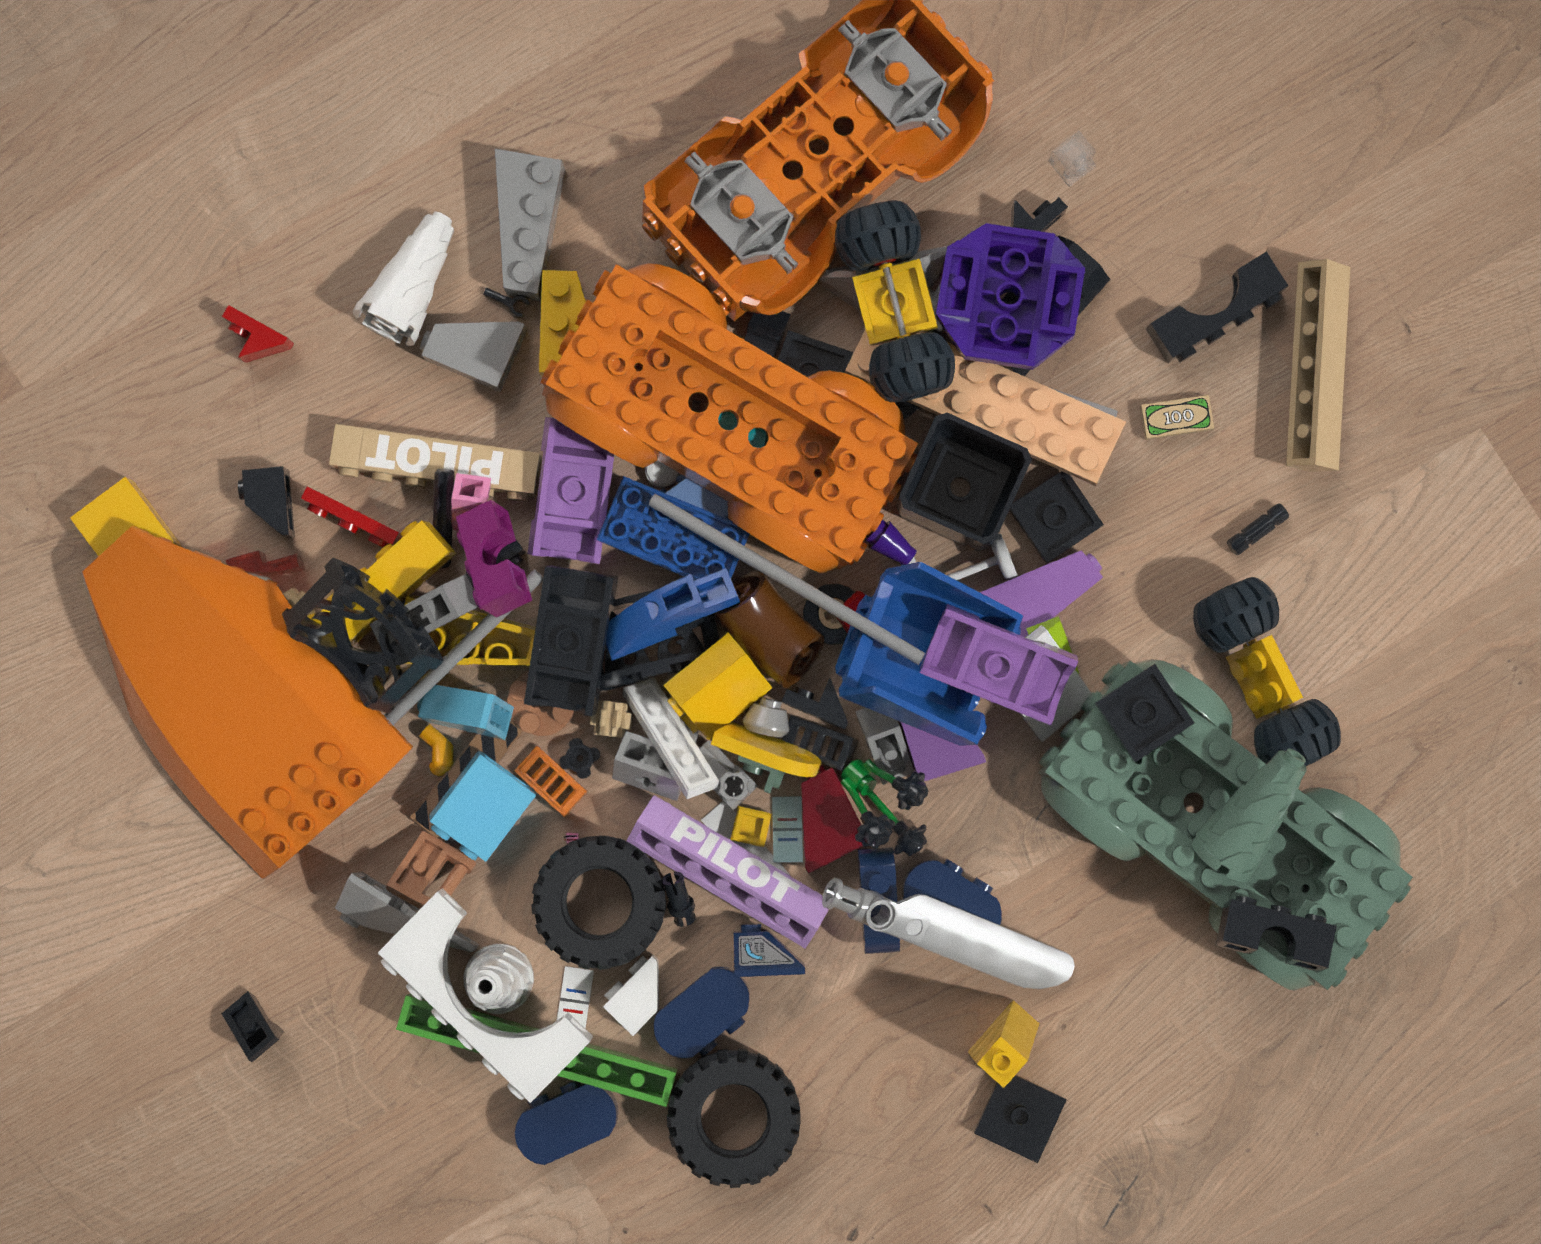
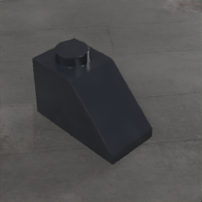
(269, 496)

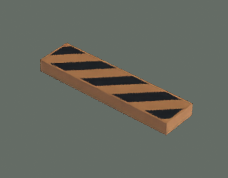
(492, 747)

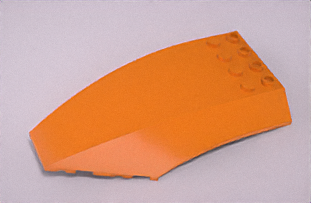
(230, 703)

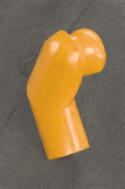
(441, 750)

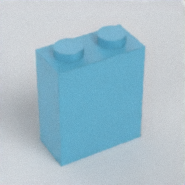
(481, 807)

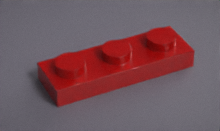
(350, 518)

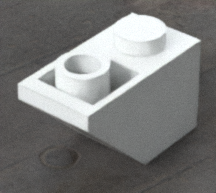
(638, 998)

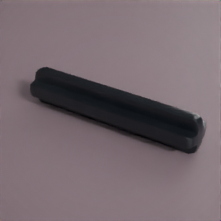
(442, 505)

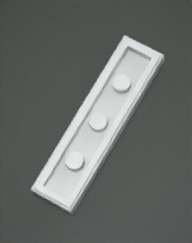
(670, 738)

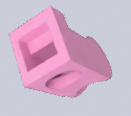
(468, 493)

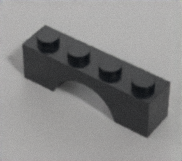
(1253, 286)

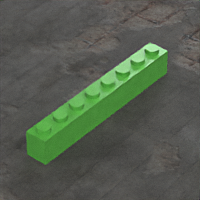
(592, 1066)

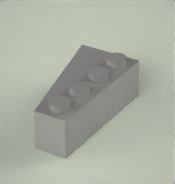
(528, 209)

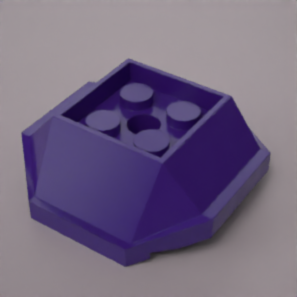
(1015, 261)

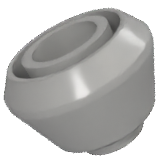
(767, 718)

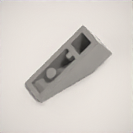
(438, 606)

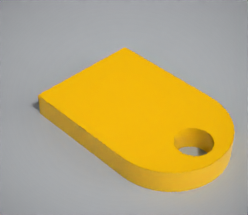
(766, 750)

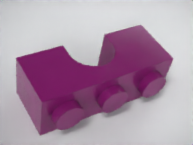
(482, 535)

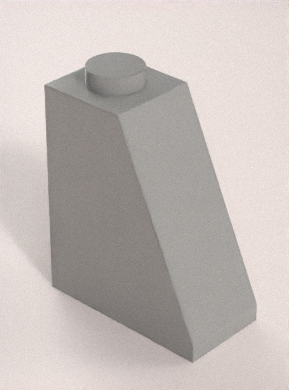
(475, 350)

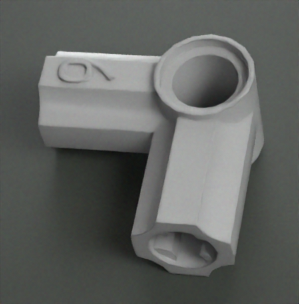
(733, 783)

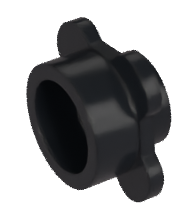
(570, 761)

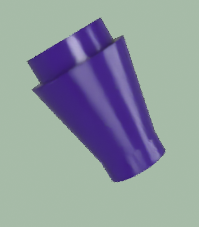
(891, 543)

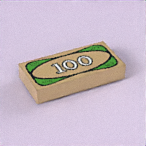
(1177, 417)

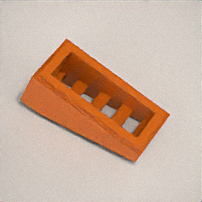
(571, 801)

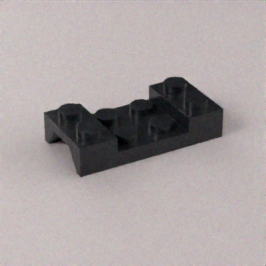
(570, 639)

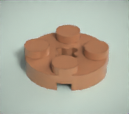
(532, 719)

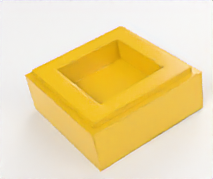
(750, 826)

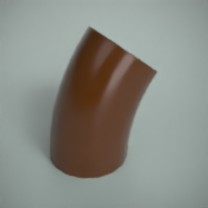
(770, 630)

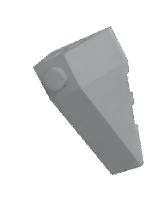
(372, 906)

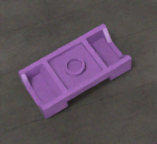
(570, 496)
(998, 664)

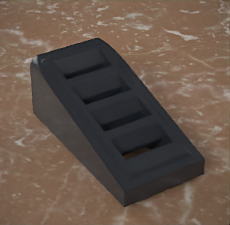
(847, 751)

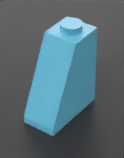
(466, 711)

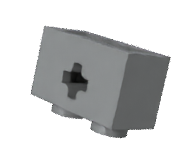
(642, 767)

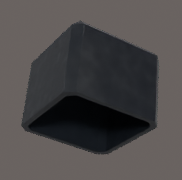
(968, 452)

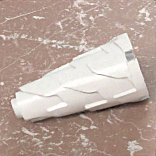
(405, 286)
(508, 973)

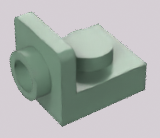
(775, 776)

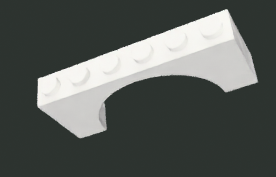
(524, 1058)

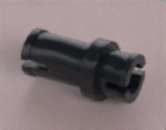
(680, 903)

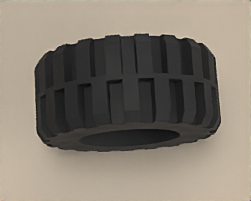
(551, 902)
(742, 1165)

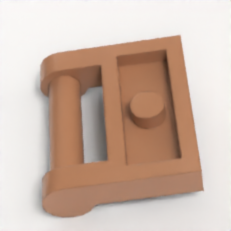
(423, 865)

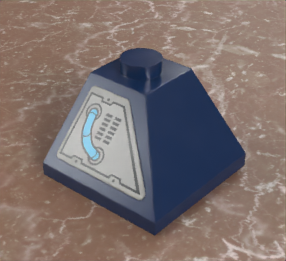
(763, 954)

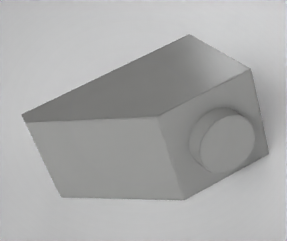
(885, 743)

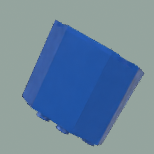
(876, 677)

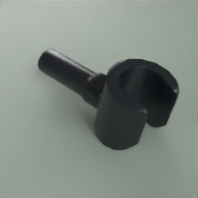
(507, 301)

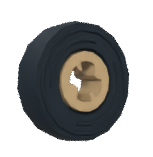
(814, 614)

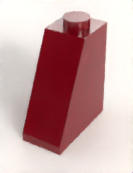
(827, 820)

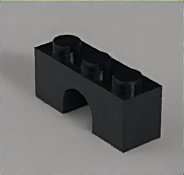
(1307, 938)

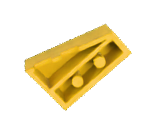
(560, 305)

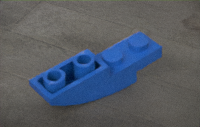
(669, 607)

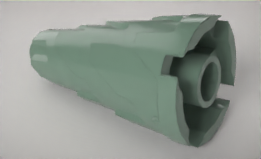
(1245, 826)

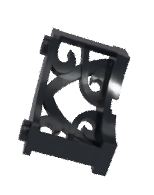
(351, 587)
(619, 674)

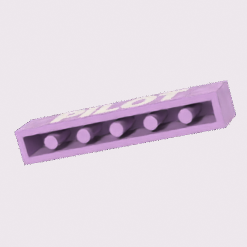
(728, 871)

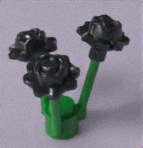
(876, 831)

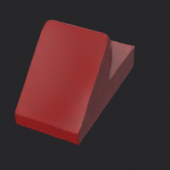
(262, 339)

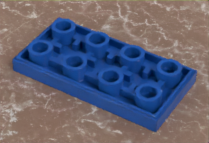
(661, 541)

